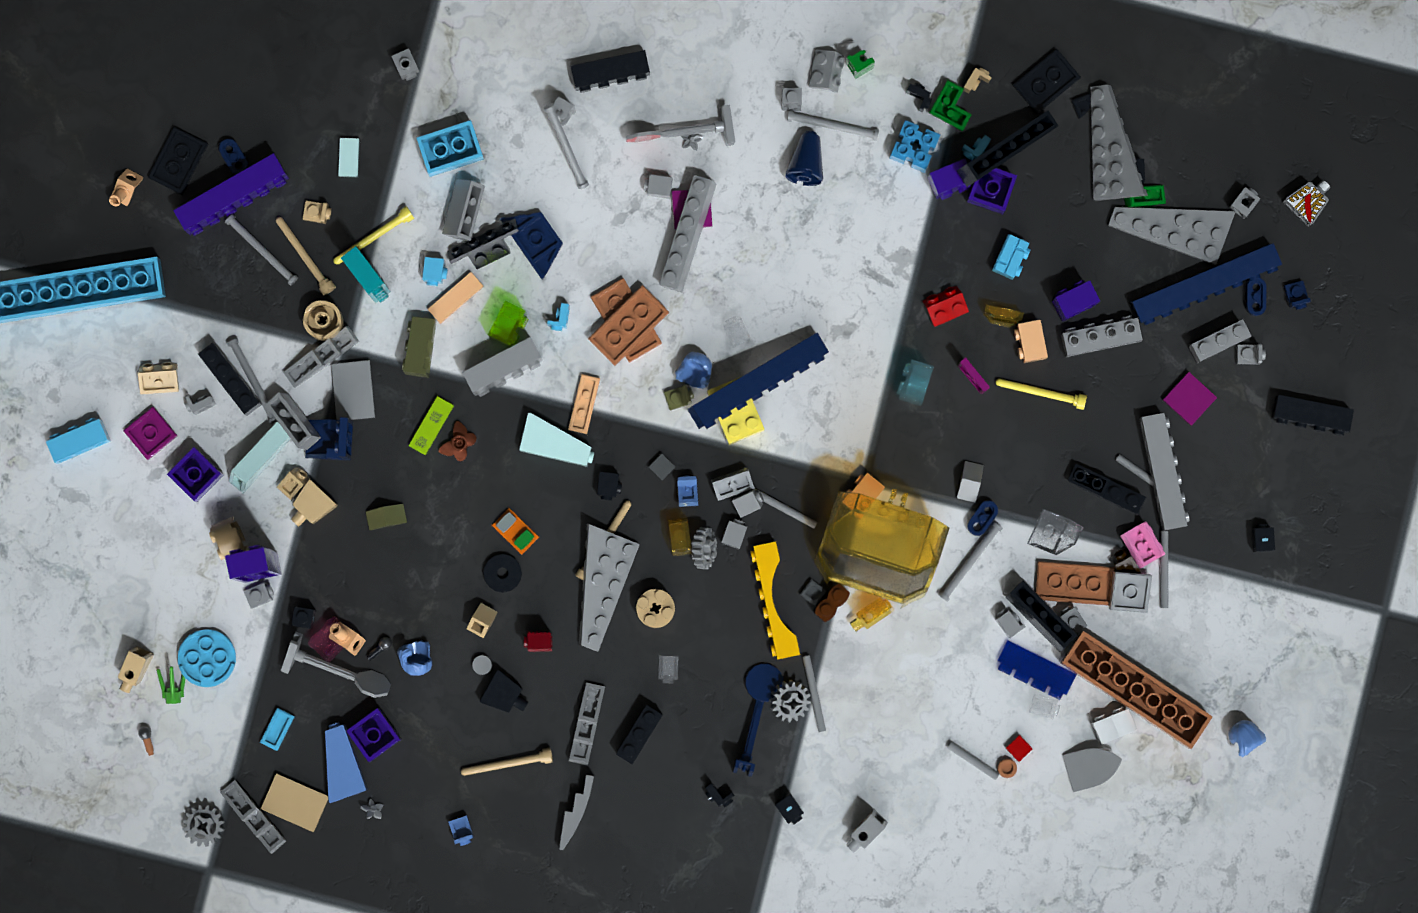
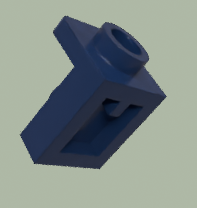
(1297, 295)

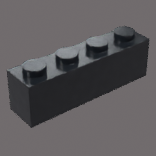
(610, 70)
(229, 379)
(1312, 414)
(1041, 616)

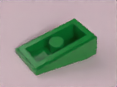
(1155, 196)

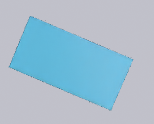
(277, 729)

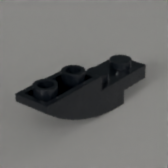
(1106, 489)

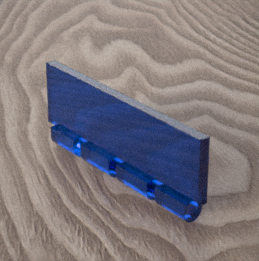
(1039, 669)

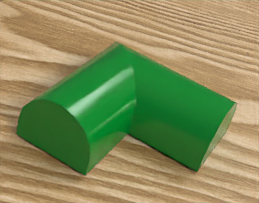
(945, 108)

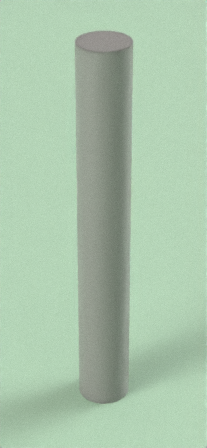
(1135, 469)
(972, 760)

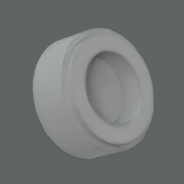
(482, 665)

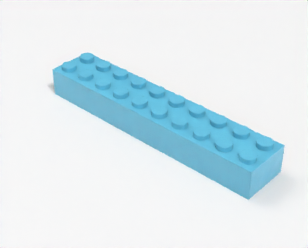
(81, 289)

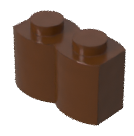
(827, 608)

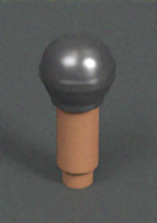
(145, 734)

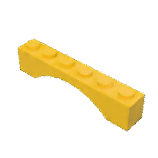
(784, 640)

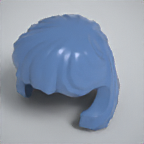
(695, 370)
(415, 658)
(1247, 736)

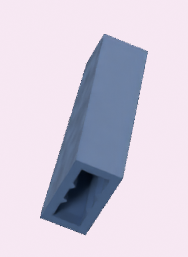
(343, 768)

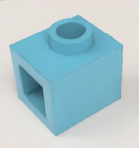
(434, 271)

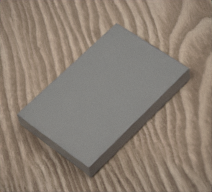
(353, 390)

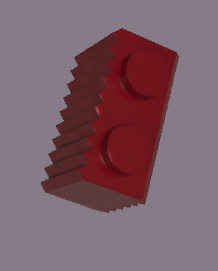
(538, 641)

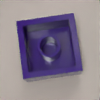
(947, 180)
(993, 190)
(1076, 300)
(195, 474)
(373, 735)

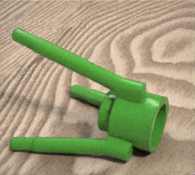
(173, 694)

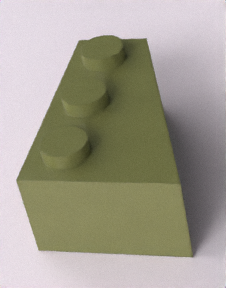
(419, 347)

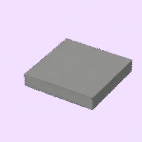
(1130, 592)

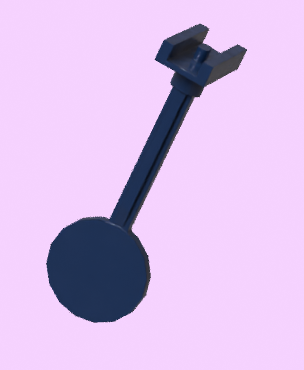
(759, 684)

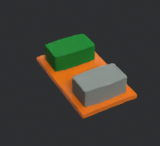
(515, 531)

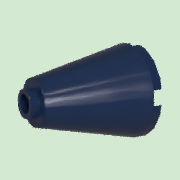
(806, 161)

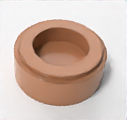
(1007, 768)

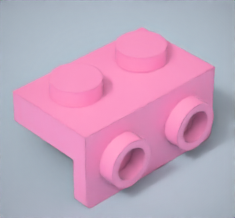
(1143, 544)

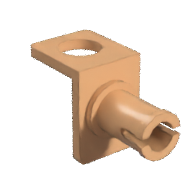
(124, 188)
(346, 637)

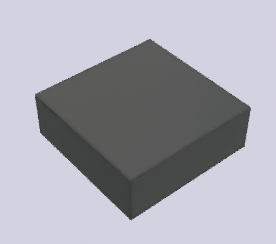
(662, 467)
(813, 592)

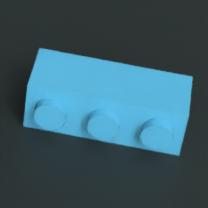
(77, 440)

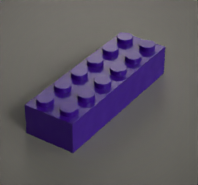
(231, 195)
(252, 564)

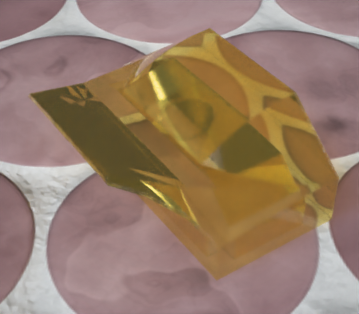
(1002, 316)

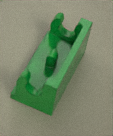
(858, 65)

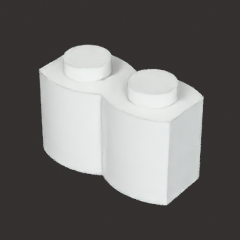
(1114, 726)

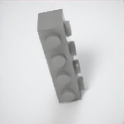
(1101, 337)

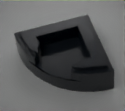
(1082, 105)

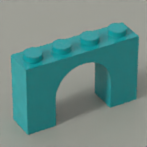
(366, 275)

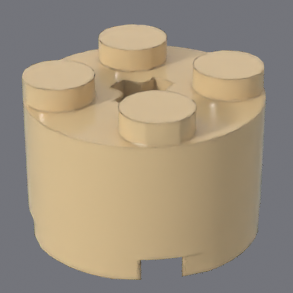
(312, 319)
(227, 536)
(665, 613)

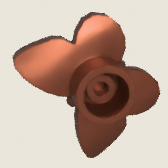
(458, 443)

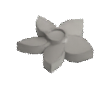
(691, 140)
(372, 809)

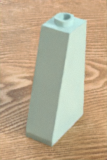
(550, 442)
(258, 458)

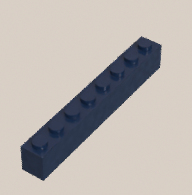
(1205, 283)
(758, 380)

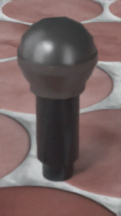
(384, 644)

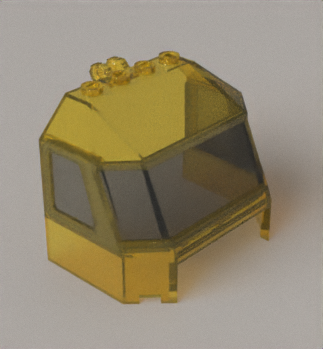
(880, 547)

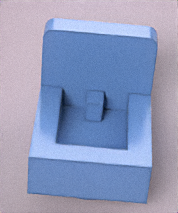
(687, 491)
(461, 830)

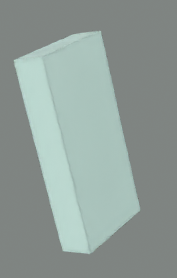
(348, 157)

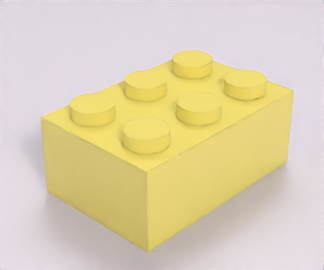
(741, 422)

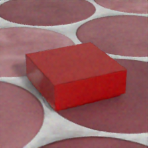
(1018, 748)

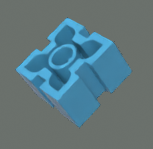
(904, 151)

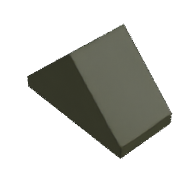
(386, 516)

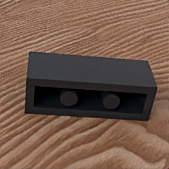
(639, 734)

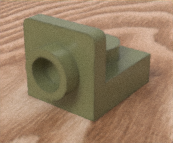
(679, 397)

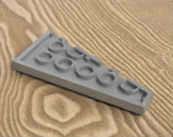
(1112, 155)
(1185, 231)
(604, 576)

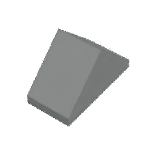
(970, 481)

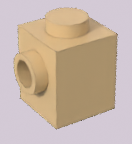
(482, 620)

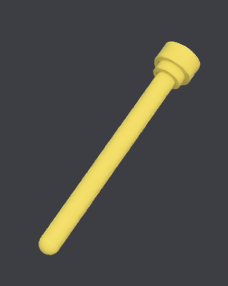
(403, 216)
(1077, 400)

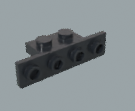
(486, 247)

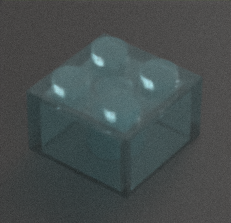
(916, 382)

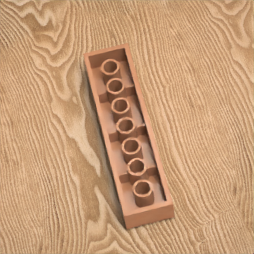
(1136, 690)

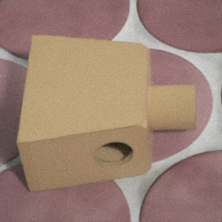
(312, 504)
(137, 662)

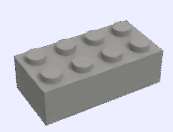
(502, 367)

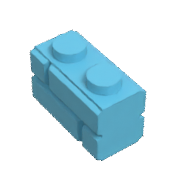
(1011, 256)

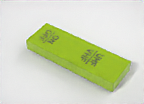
(431, 425)

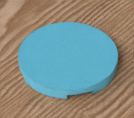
(206, 658)

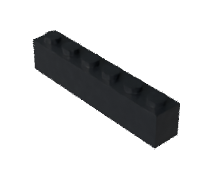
(1007, 148)

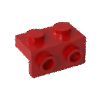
(945, 305)

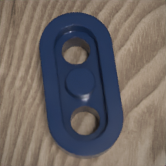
(234, 157)
(1257, 297)
(982, 518)

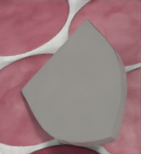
(1090, 767)

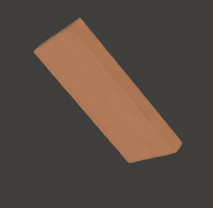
(609, 301)
(628, 325)
(1074, 583)

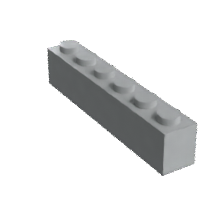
(688, 233)
(1163, 471)

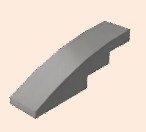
(321, 356)
(587, 723)
(253, 816)
(572, 819)

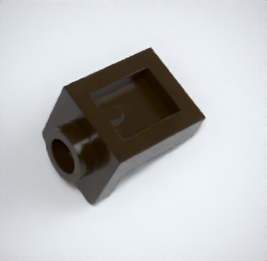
(1124, 561)

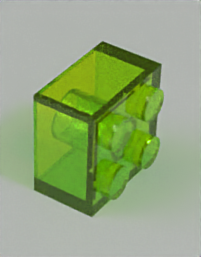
(508, 324)

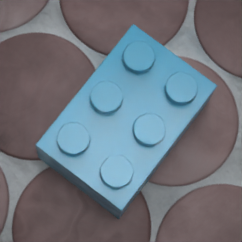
(450, 148)

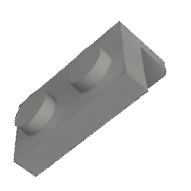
(826, 70)

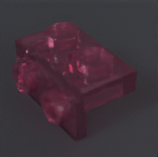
(323, 644)

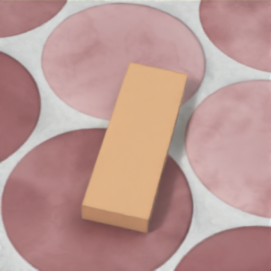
(455, 297)
(584, 404)

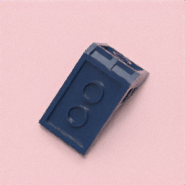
(334, 440)

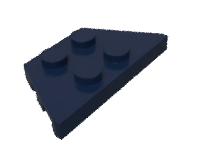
(536, 241)

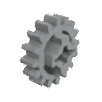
(704, 548)
(790, 701)
(198, 817)

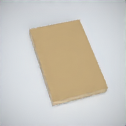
(295, 802)

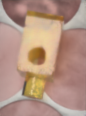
(680, 536)
(879, 609)

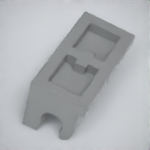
(563, 110)
(732, 484)

